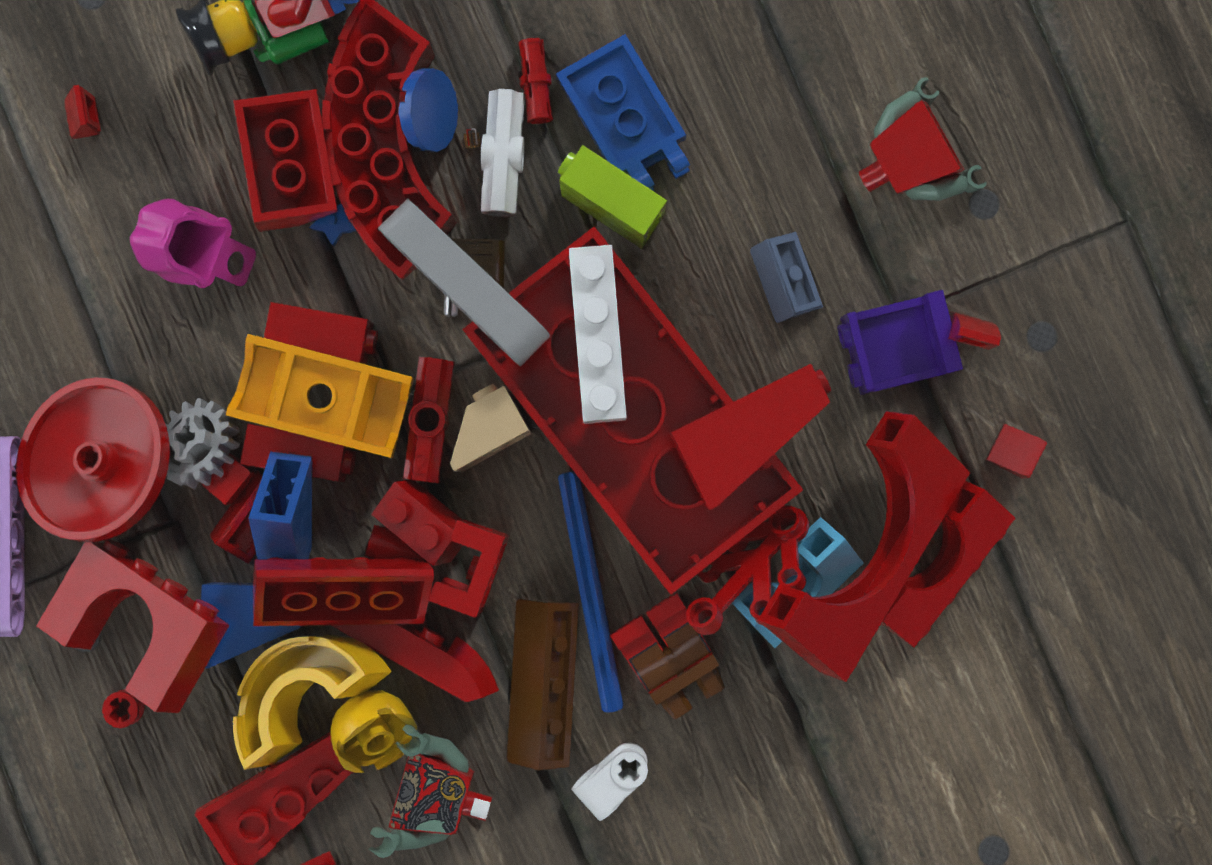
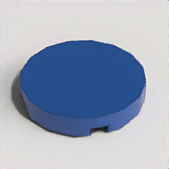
(429, 110)

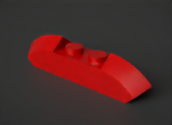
(453, 669)

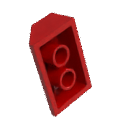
(285, 159)

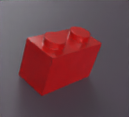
(419, 521)

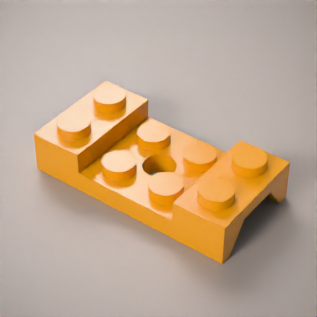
(364, 404)

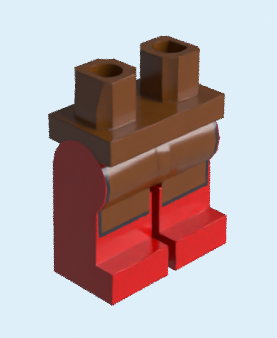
(669, 668)

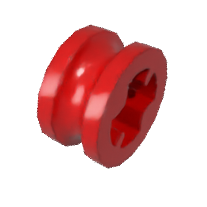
(110, 707)

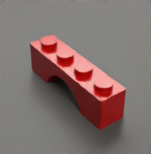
(969, 534)

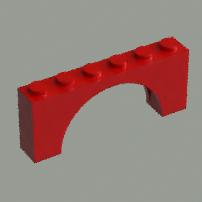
(920, 489)

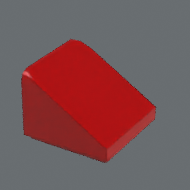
(81, 113)
(1016, 451)

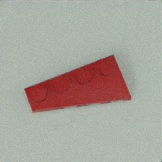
(264, 808)

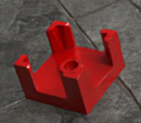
(482, 570)

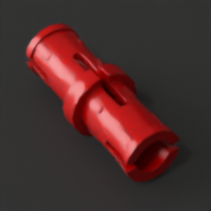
(535, 81)

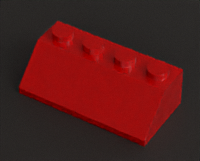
(340, 591)

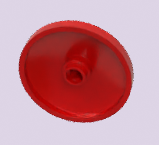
(92, 460)

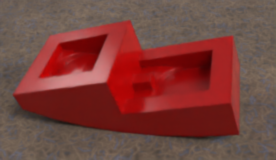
(974, 331)

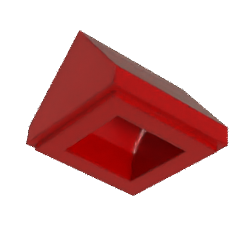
(232, 483)

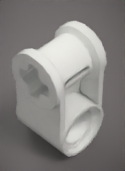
(607, 784)

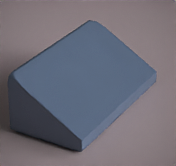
(786, 277)

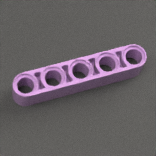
(11, 542)

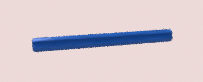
(590, 592)

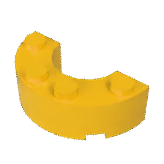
(282, 675)

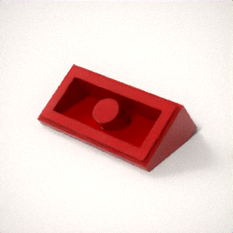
(233, 529)

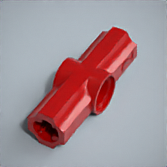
(431, 392)

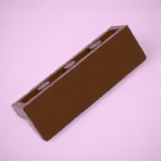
(542, 684)

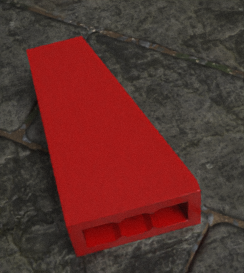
(741, 436)

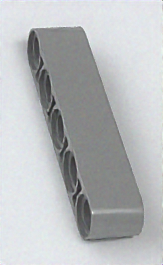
(464, 282)

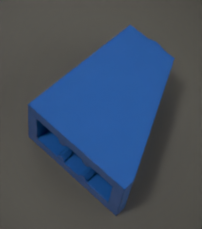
(283, 508)
(236, 609)

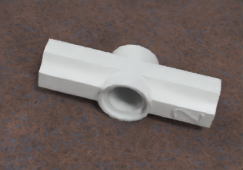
(502, 153)

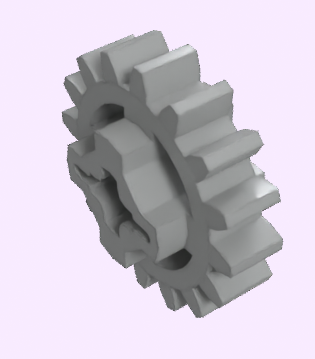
(197, 445)

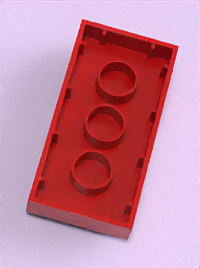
(634, 462)

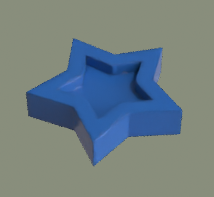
(334, 225)

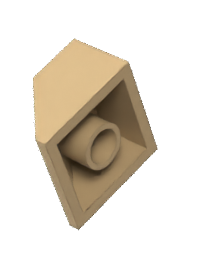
(488, 427)

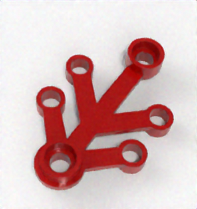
(752, 566)

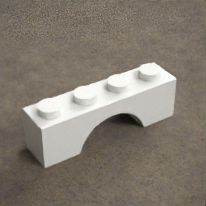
(597, 334)

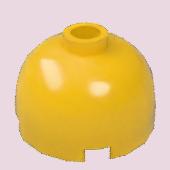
(367, 730)

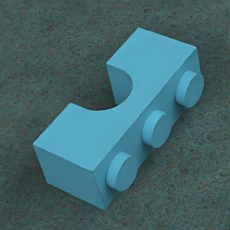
(825, 562)

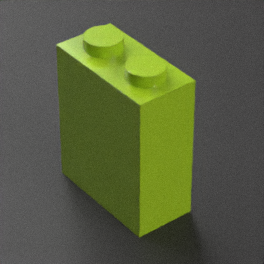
(611, 196)

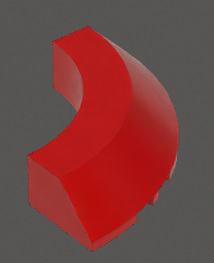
(363, 132)

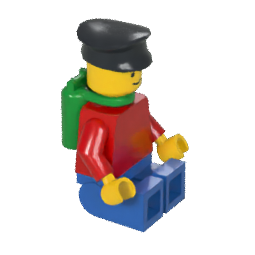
(233, 25)

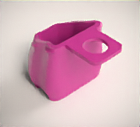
(187, 245)

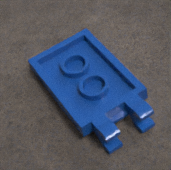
(625, 111)

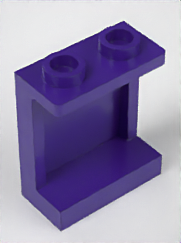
(899, 343)

